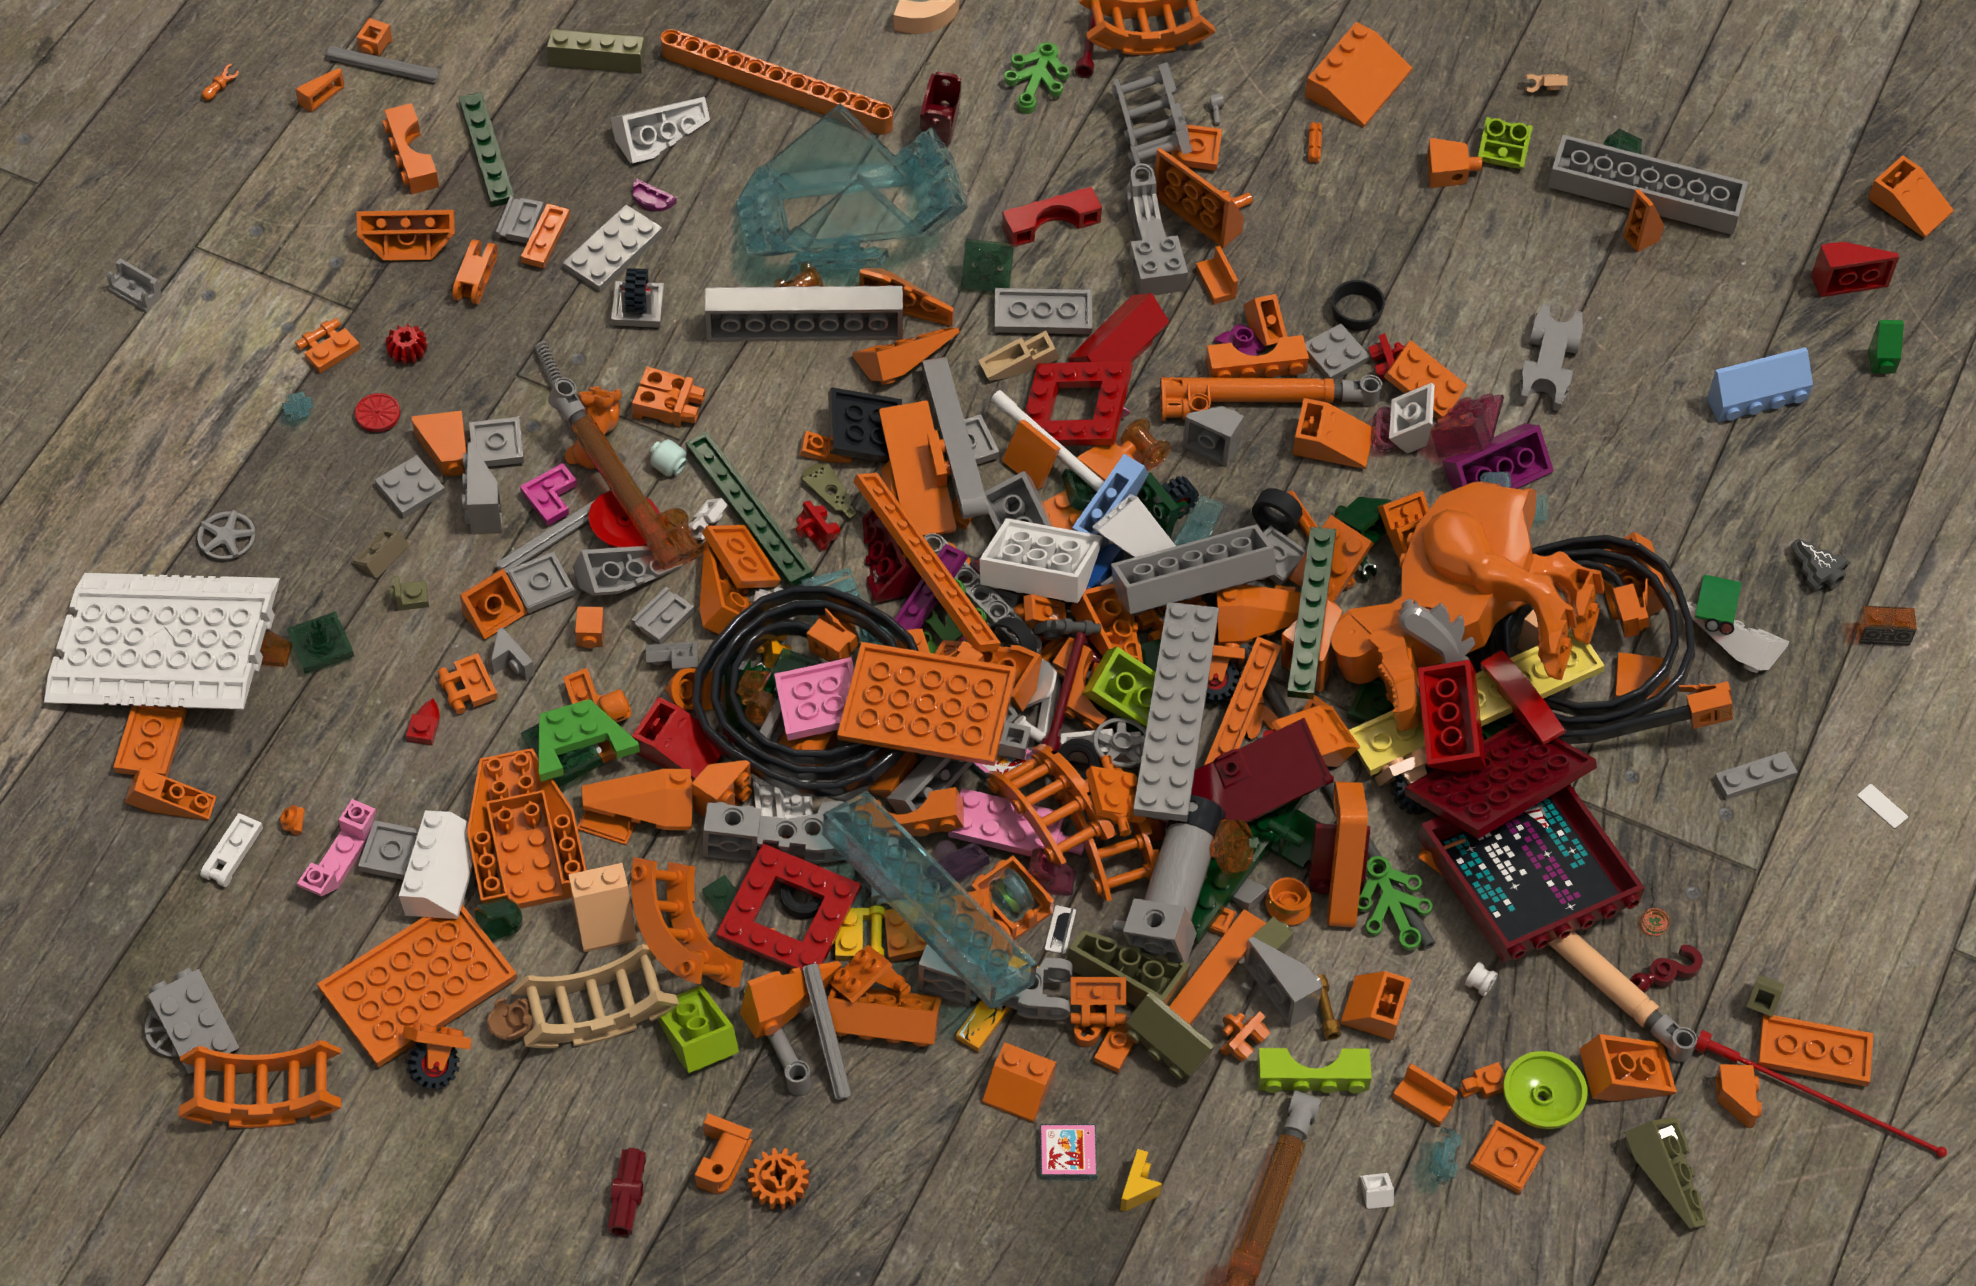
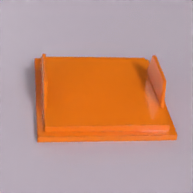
(607, 827)

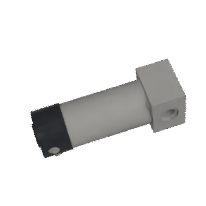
(1164, 916)

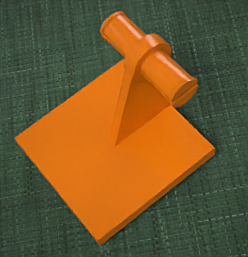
(865, 970)

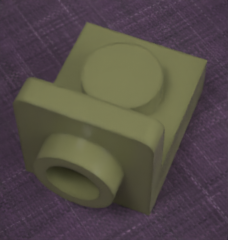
(409, 595)

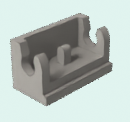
(134, 285)

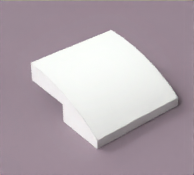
(779, 802)

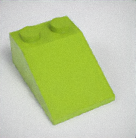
(1122, 686)
(698, 1030)

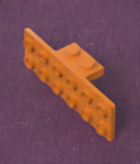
(919, 466)

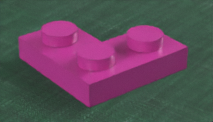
(545, 490)

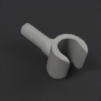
(1216, 101)

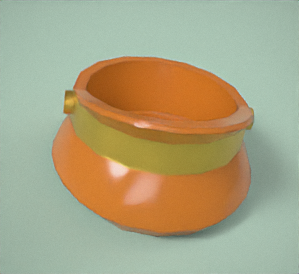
(1289, 901)

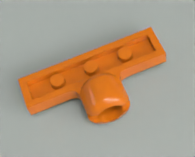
(614, 704)

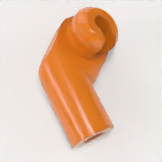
(1240, 201)

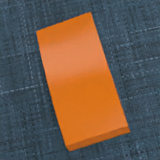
(818, 448)

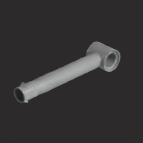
(790, 1063)

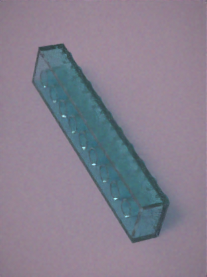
(929, 899)

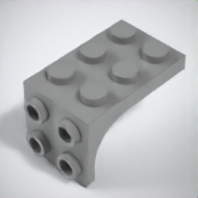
(191, 1015)

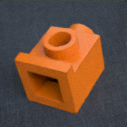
(371, 41)

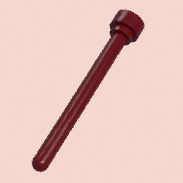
(1085, 64)
(1053, 739)

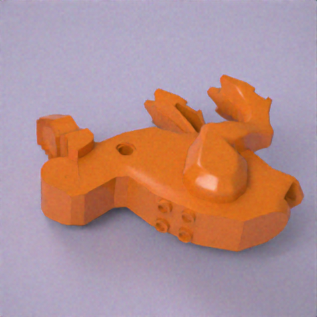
(1480, 564)

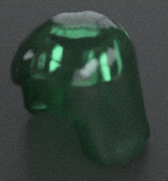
(499, 918)

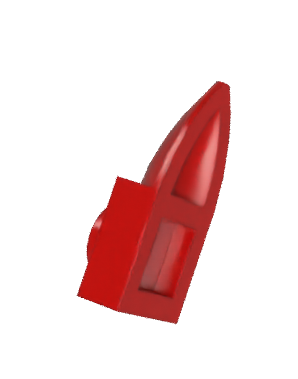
(424, 724)

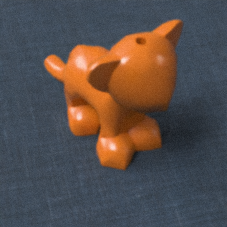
(605, 410)

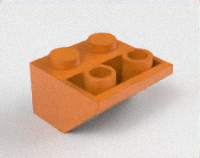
(722, 783)
(1376, 1003)

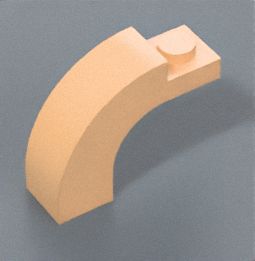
(925, 16)

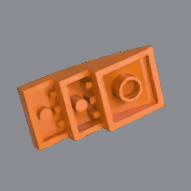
(1402, 517)

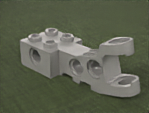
(1153, 257)
(740, 832)
(940, 980)

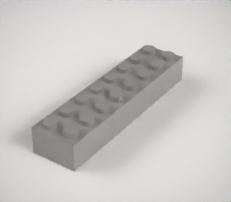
(1674, 189)
(804, 313)

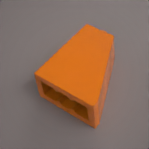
(443, 440)

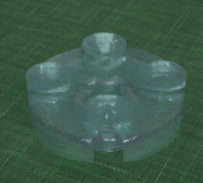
(1444, 1154)

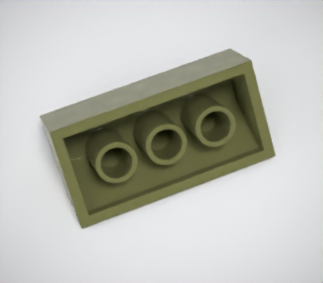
(597, 50)

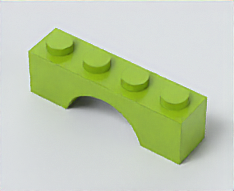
(1281, 1072)

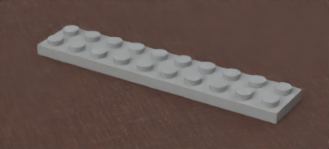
(1176, 712)

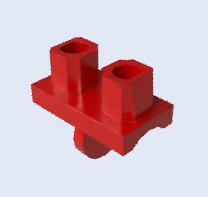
(1383, 350)
(814, 525)

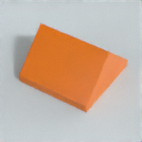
(491, 604)

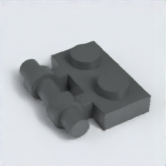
(1065, 628)

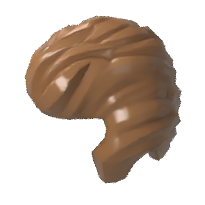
(510, 1020)

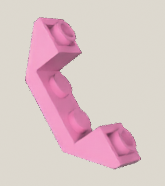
(343, 853)

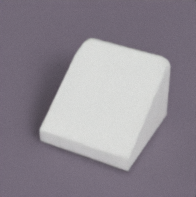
(1377, 1190)

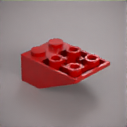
(674, 739)

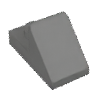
(507, 653)

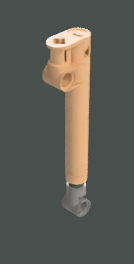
(1626, 995)

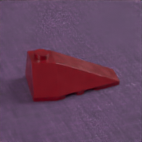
(890, 569)

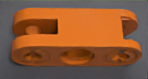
(475, 271)

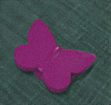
(1242, 339)

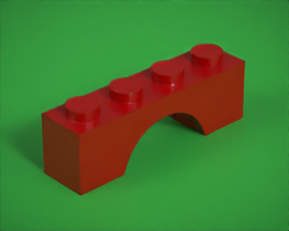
(1076, 207)

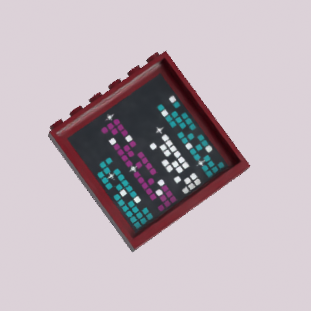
(1535, 881)

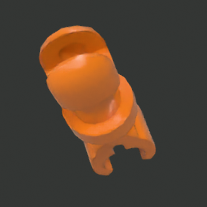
(219, 83)

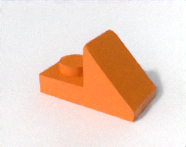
(1041, 608)

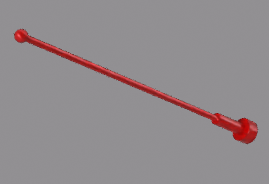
(1704, 1042)

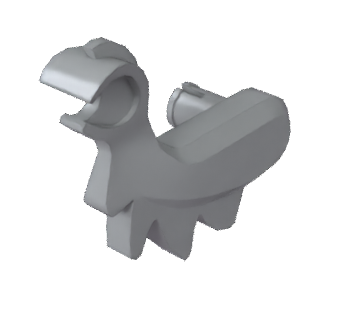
(1435, 631)

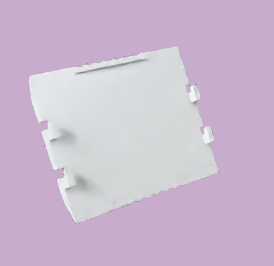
(162, 641)

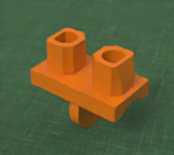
(1236, 1044)

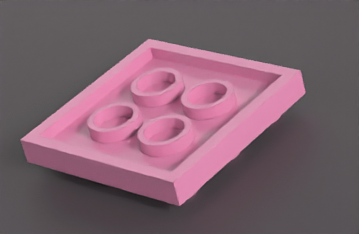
(814, 697)

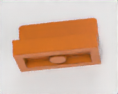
(1218, 277)
(1425, 1095)

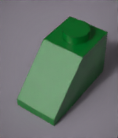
(1886, 346)

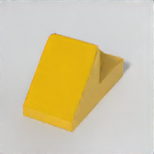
(1138, 1187)

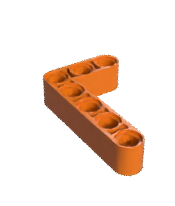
(1348, 853)

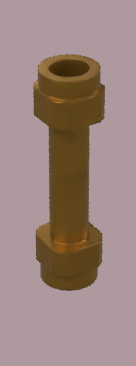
(1330, 1026)

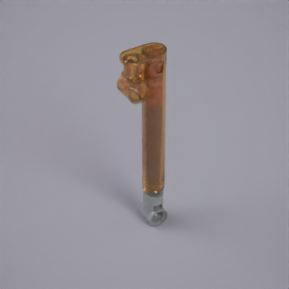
(664, 532)
(1263, 1220)

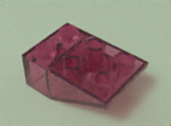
(1467, 425)

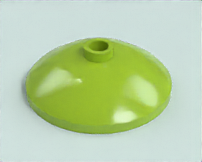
(1547, 1076)

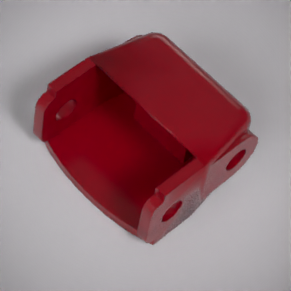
(937, 114)

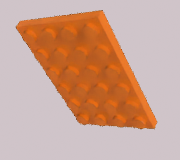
(927, 703)
(417, 976)

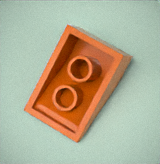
(1626, 1068)

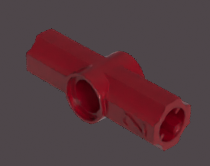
(627, 1192)

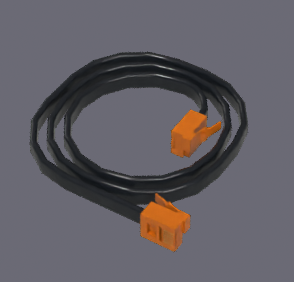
(754, 628)
(1626, 713)

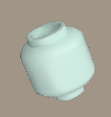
(668, 457)

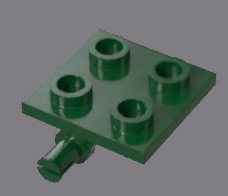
(1294, 839)

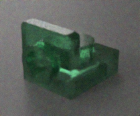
(1625, 141)

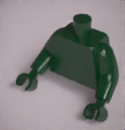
(1365, 519)

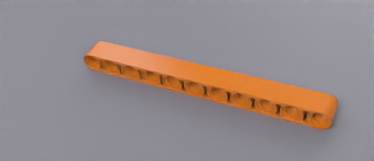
(773, 80)

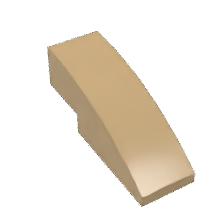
(1019, 357)

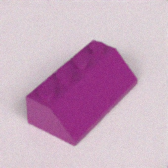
(1516, 451)

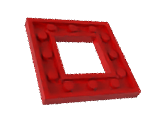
(1102, 430)
(772, 865)

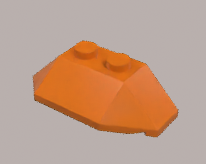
(406, 233)

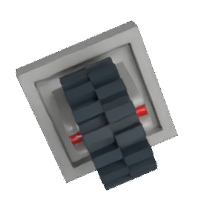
(637, 300)

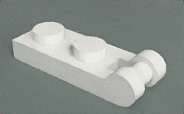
(231, 849)

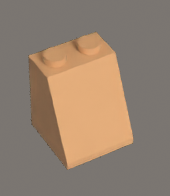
(602, 907)

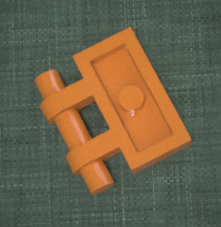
(330, 351)
(475, 680)
(1098, 991)

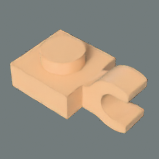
(1552, 81)

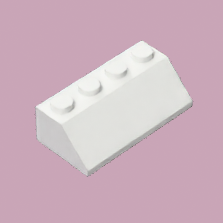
(438, 867)

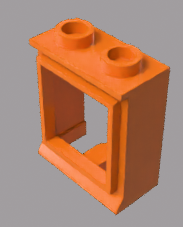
(1039, 894)

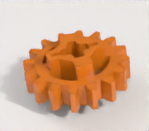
(792, 1175)

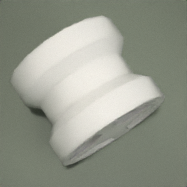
(1481, 979)

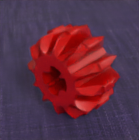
(406, 344)

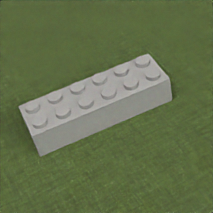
(1194, 569)

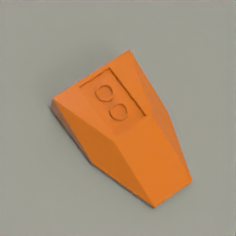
(522, 832)

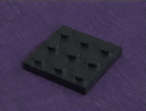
(857, 424)

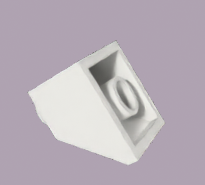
(1412, 418)

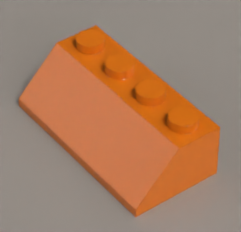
(887, 1016)

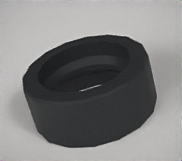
(1282, 502)

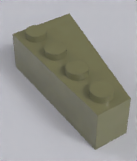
(1102, 957)

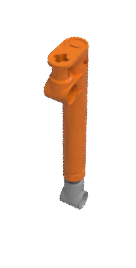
(1195, 394)

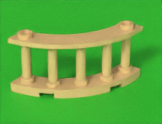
(602, 1027)

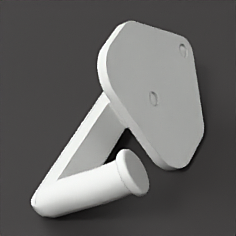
(1047, 693)

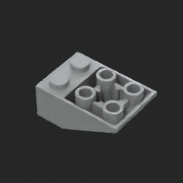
(481, 495)

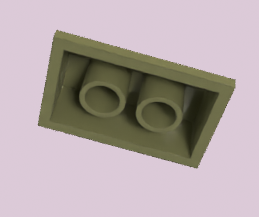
(1168, 1037)

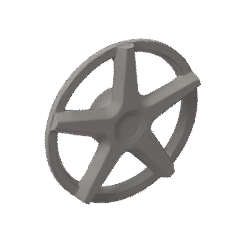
(227, 535)
(1121, 742)

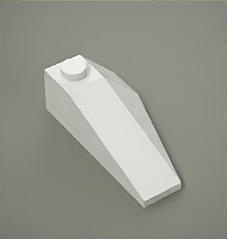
(652, 130)
(1750, 646)

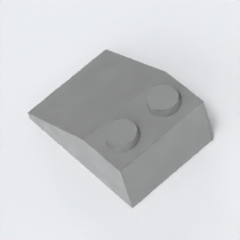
(1016, 500)
(1284, 981)

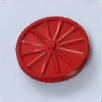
(377, 412)

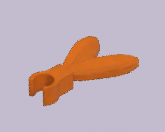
(1261, 714)

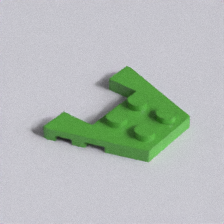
(576, 728)

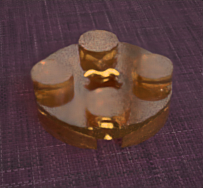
(1232, 846)

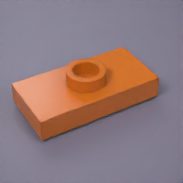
(1114, 1048)

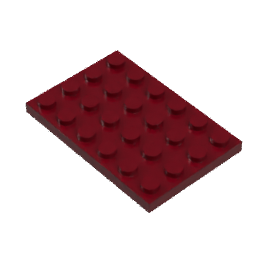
(1515, 779)

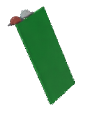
(1718, 603)

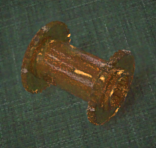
(807, 278)
(1153, 451)

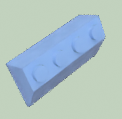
(1760, 385)

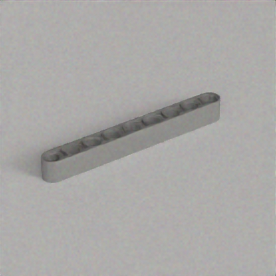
(953, 430)

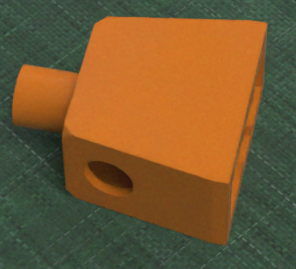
(1449, 163)
(1103, 458)

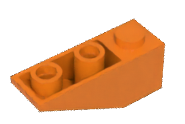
(169, 797)

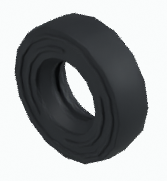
(1083, 746)
(797, 909)

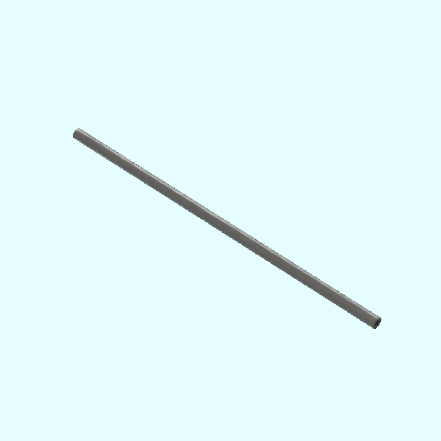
(1283, 710)

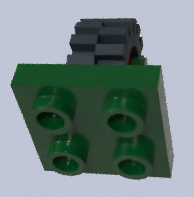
(1168, 500)

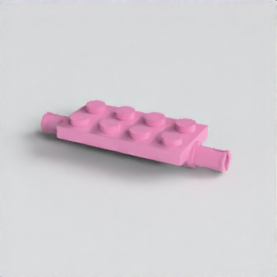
(995, 824)

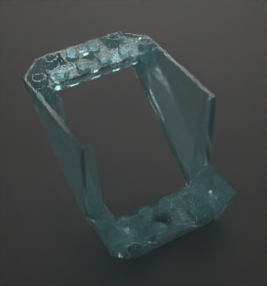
(848, 160)

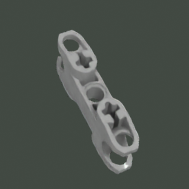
(1547, 373)

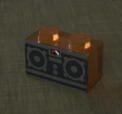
(1886, 625)

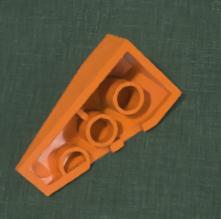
(915, 300)
(892, 361)
(1253, 612)
(1117, 625)

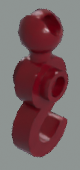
(1664, 970)

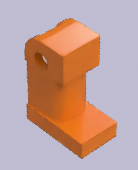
(719, 1171)

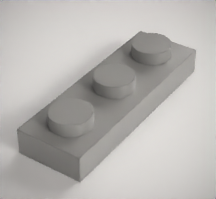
(1755, 775)

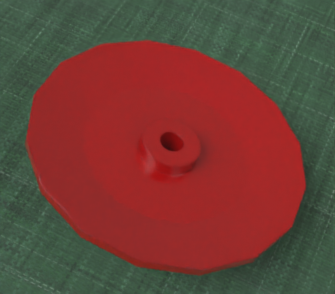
(612, 524)

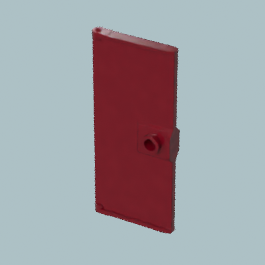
(1264, 774)

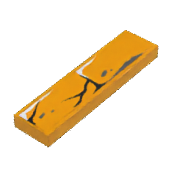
(981, 1025)

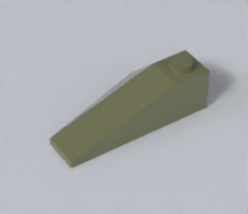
(1661, 1152)

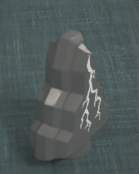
(1819, 565)

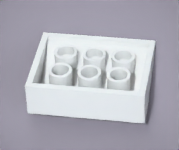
(1040, 560)

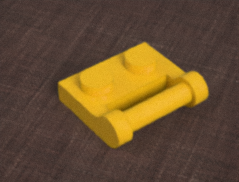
(851, 934)

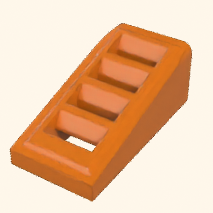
(319, 90)

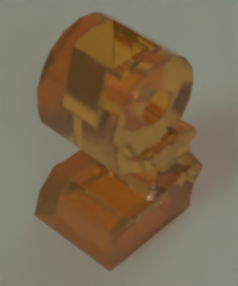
(758, 701)

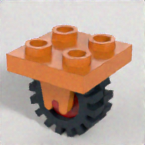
(1223, 672)
(434, 1058)

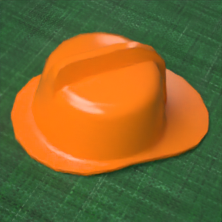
(681, 689)

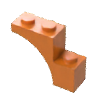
(1078, 704)

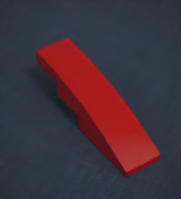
(1523, 697)

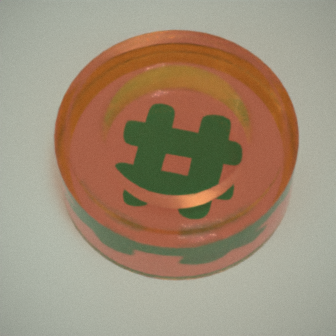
(1655, 921)

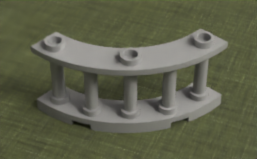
(1177, 141)

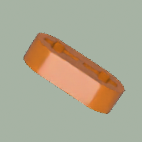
(1096, 1031)

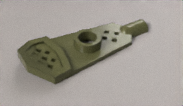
(823, 478)

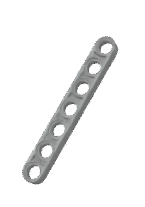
(993, 601)

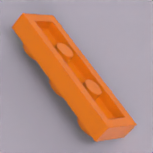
(545, 236)

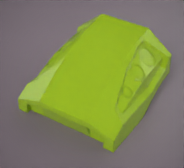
(1504, 143)

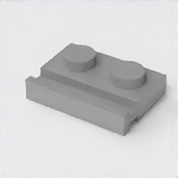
(519, 219)
(663, 615)

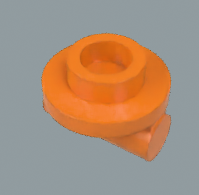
(292, 819)

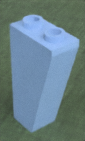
(1122, 481)

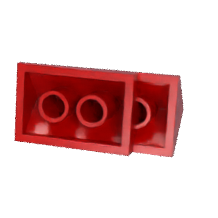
(1125, 332)

